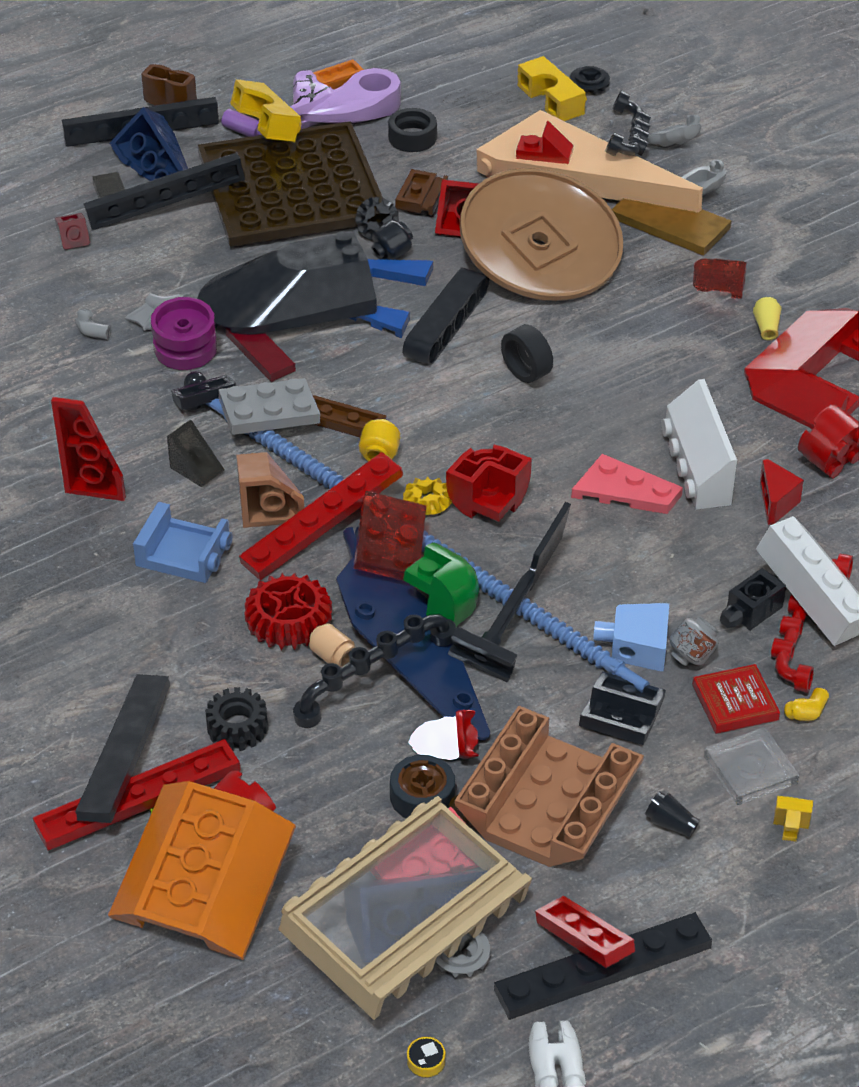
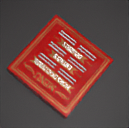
(735, 698)

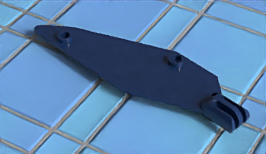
(382, 604)

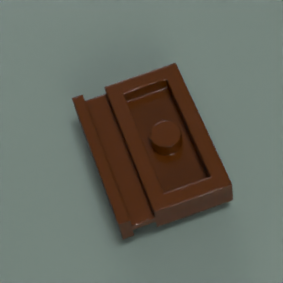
(420, 192)

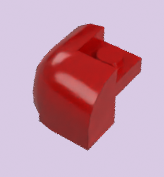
(488, 481)

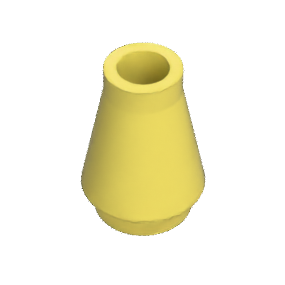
(767, 314)

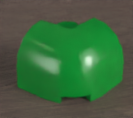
(447, 581)

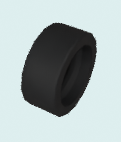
(412, 118)
(537, 347)

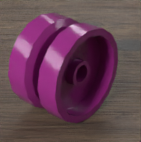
(184, 333)

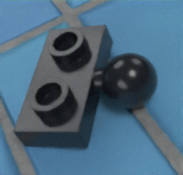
(199, 390)

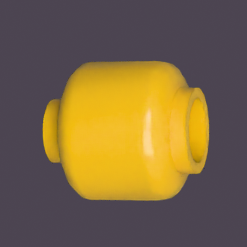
(379, 437)

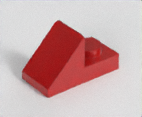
(549, 148)

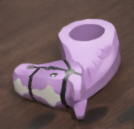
(362, 98)

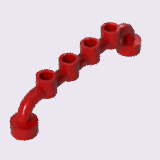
(792, 628)

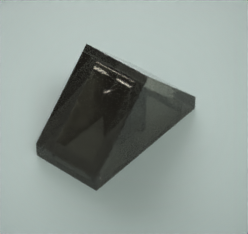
(192, 455)

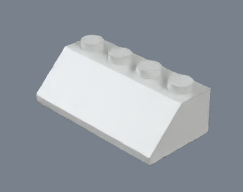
(700, 447)
(812, 579)

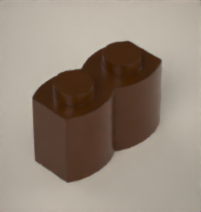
(167, 86)

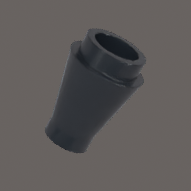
(671, 814)

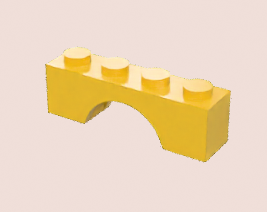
(275, 117)

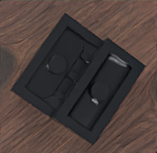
(621, 709)

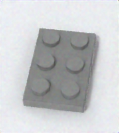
(268, 406)

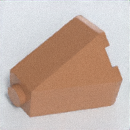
(265, 491)

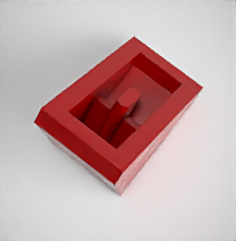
(779, 490)

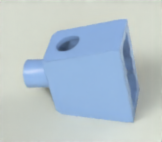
(637, 634)

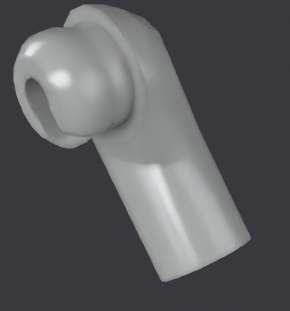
(89, 327)

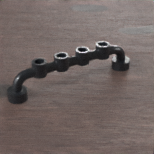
(638, 130)
(307, 710)

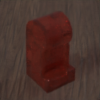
(720, 276)

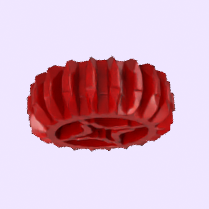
(287, 610)

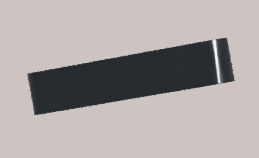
(445, 316)

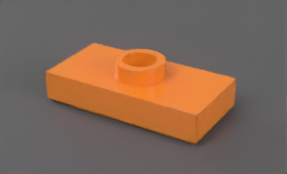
(338, 74)

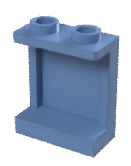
(180, 546)

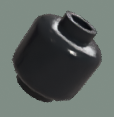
(392, 240)

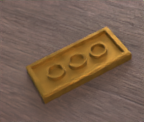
(681, 227)

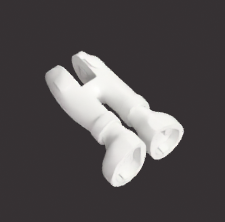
(565, 1053)

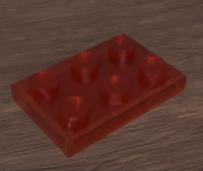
(389, 535)

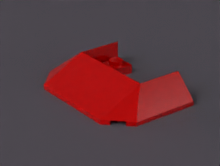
(787, 369)

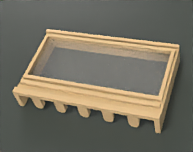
(401, 904)

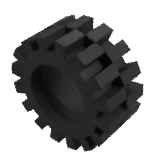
(237, 704)

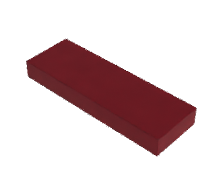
(263, 354)

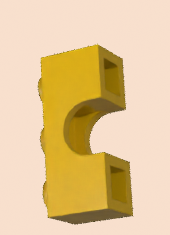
(563, 96)

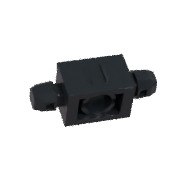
(754, 600)

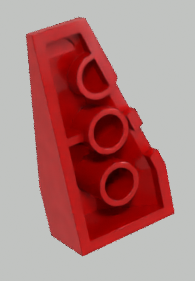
(84, 455)

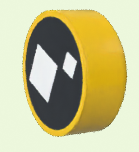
(426, 1056)

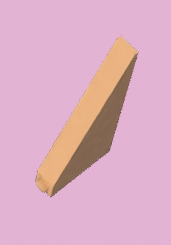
(603, 173)

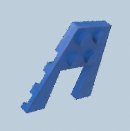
(405, 271)

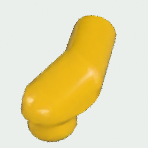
(809, 708)

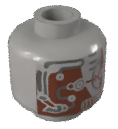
(694, 641)

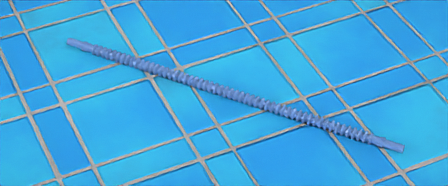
(487, 583)

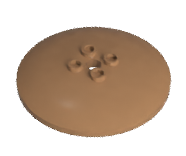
(545, 206)

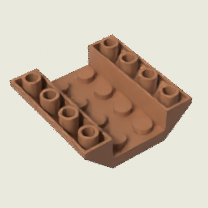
(543, 792)

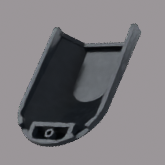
(294, 287)

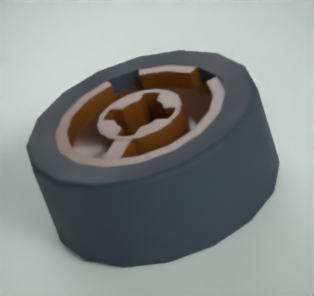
(419, 771)

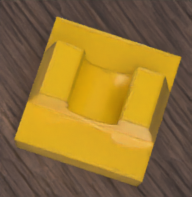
(792, 814)

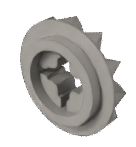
(477, 956)

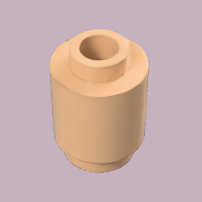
(331, 644)

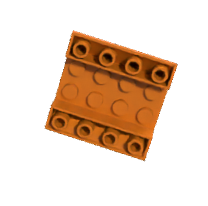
(204, 866)

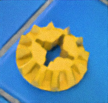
(434, 502)

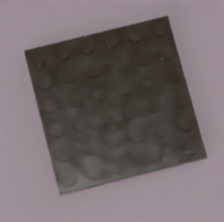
(293, 185)

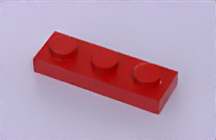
(585, 931)

